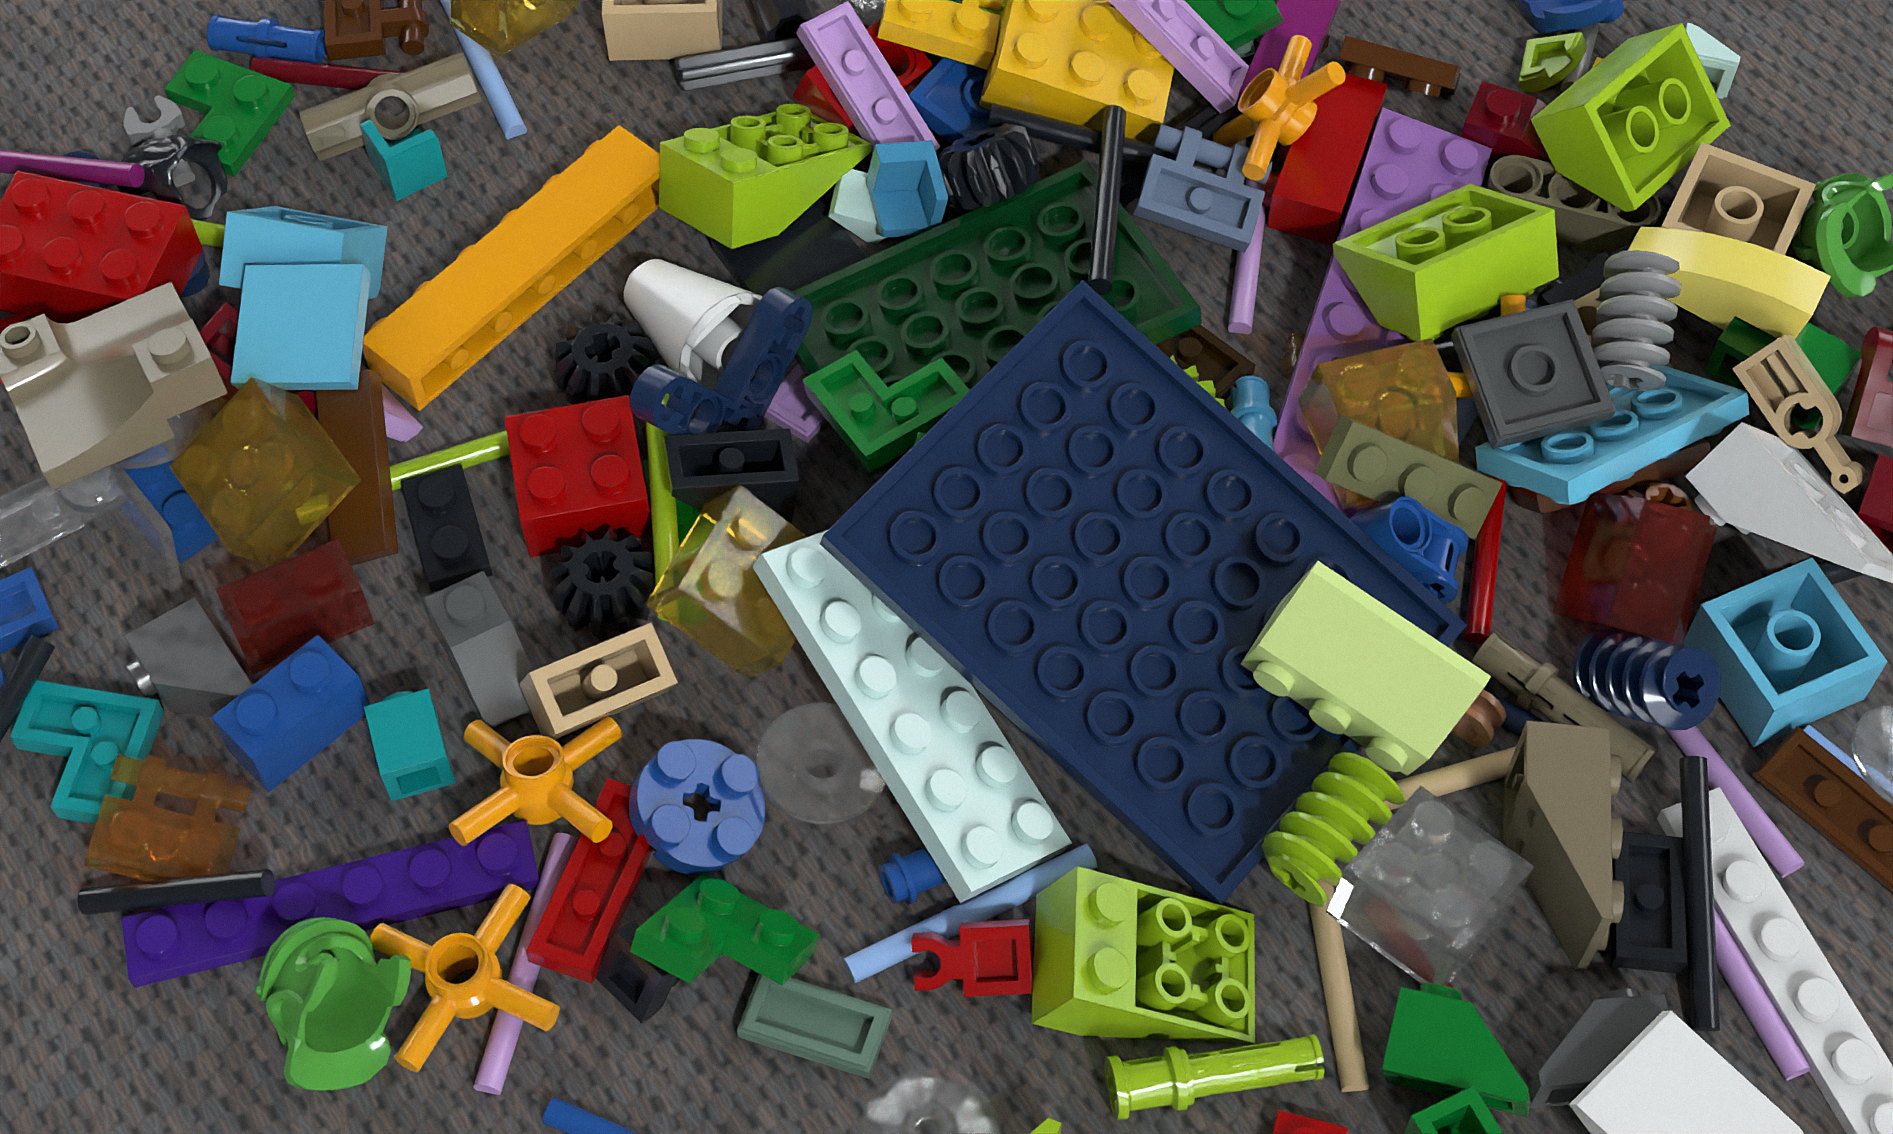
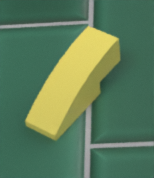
(1737, 279)

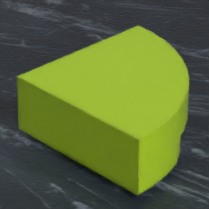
(1550, 60)

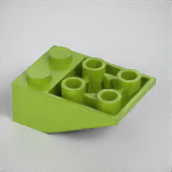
(754, 173)
(1141, 962)

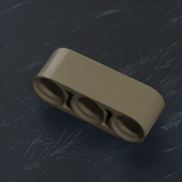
(1580, 215)

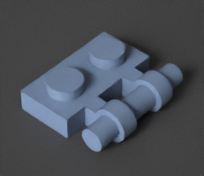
(1198, 200)

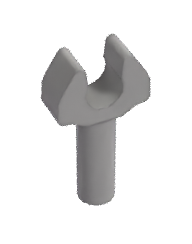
(168, 124)

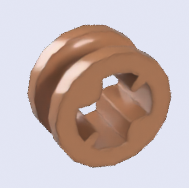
(1480, 720)

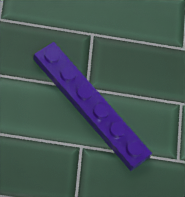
(363, 892)

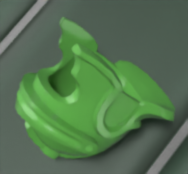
(1848, 232)
(331, 1002)

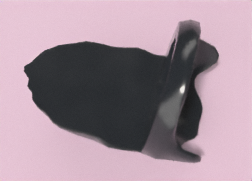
(159, 160)

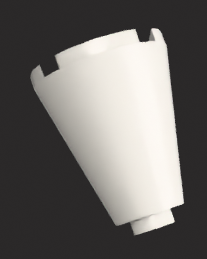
(689, 317)

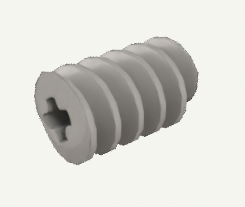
(1632, 319)

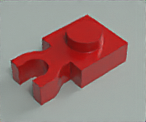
(988, 957)

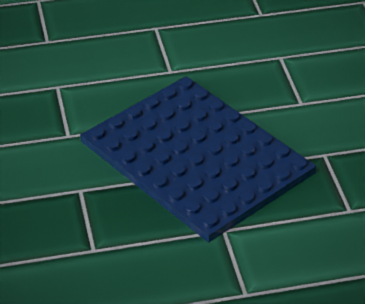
(1099, 569)

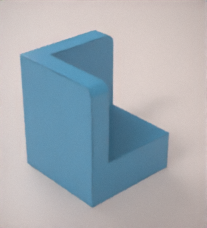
(906, 188)

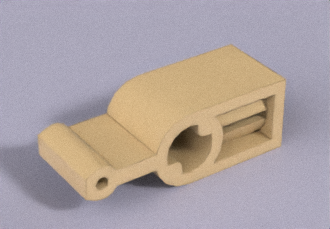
(1782, 379)

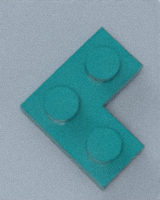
(91, 732)

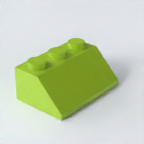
(1633, 118)
(1450, 259)

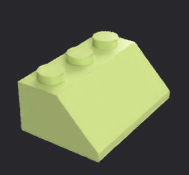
(1363, 670)

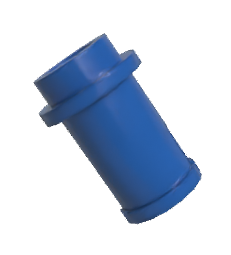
(909, 875)

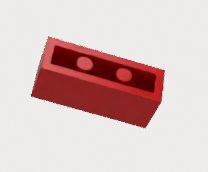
(1324, 162)

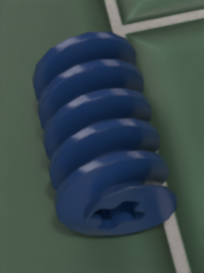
(1647, 678)

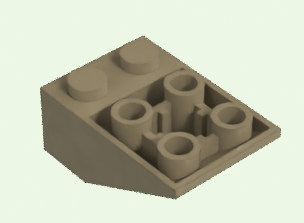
(1564, 827)

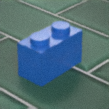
(292, 713)

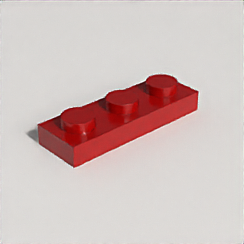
(592, 893)

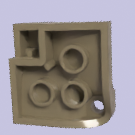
(105, 381)

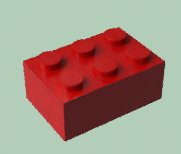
(87, 247)

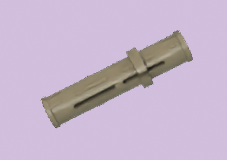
(1559, 702)

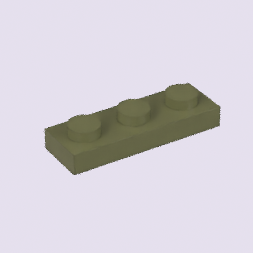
(1394, 468)

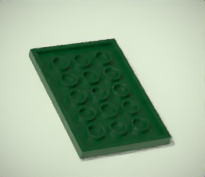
(985, 284)

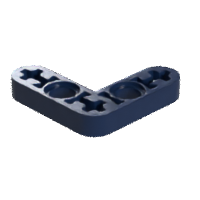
(740, 400)

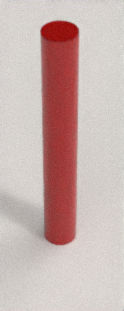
(1485, 572)

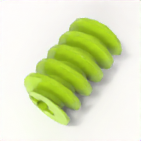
(1328, 823)

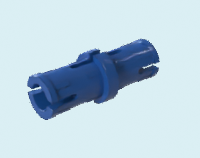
(235, 35)

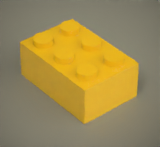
(1076, 62)

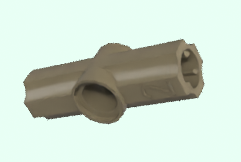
(427, 90)

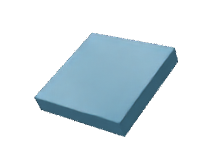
(302, 326)

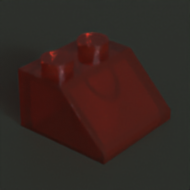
(1636, 566)

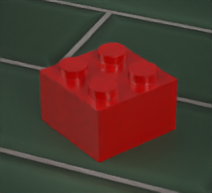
(578, 473)

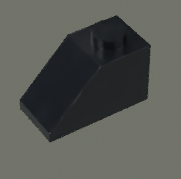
(715, 463)

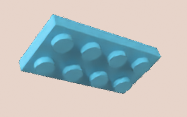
(1641, 431)

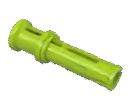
(1181, 1078)

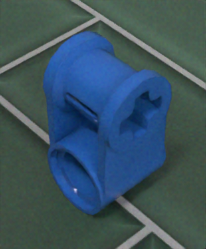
(1418, 542)

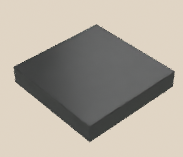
(1533, 374)

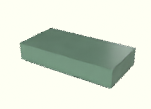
(816, 1024)

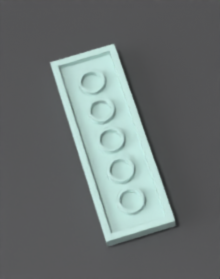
(916, 723)

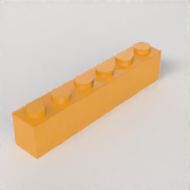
(515, 268)

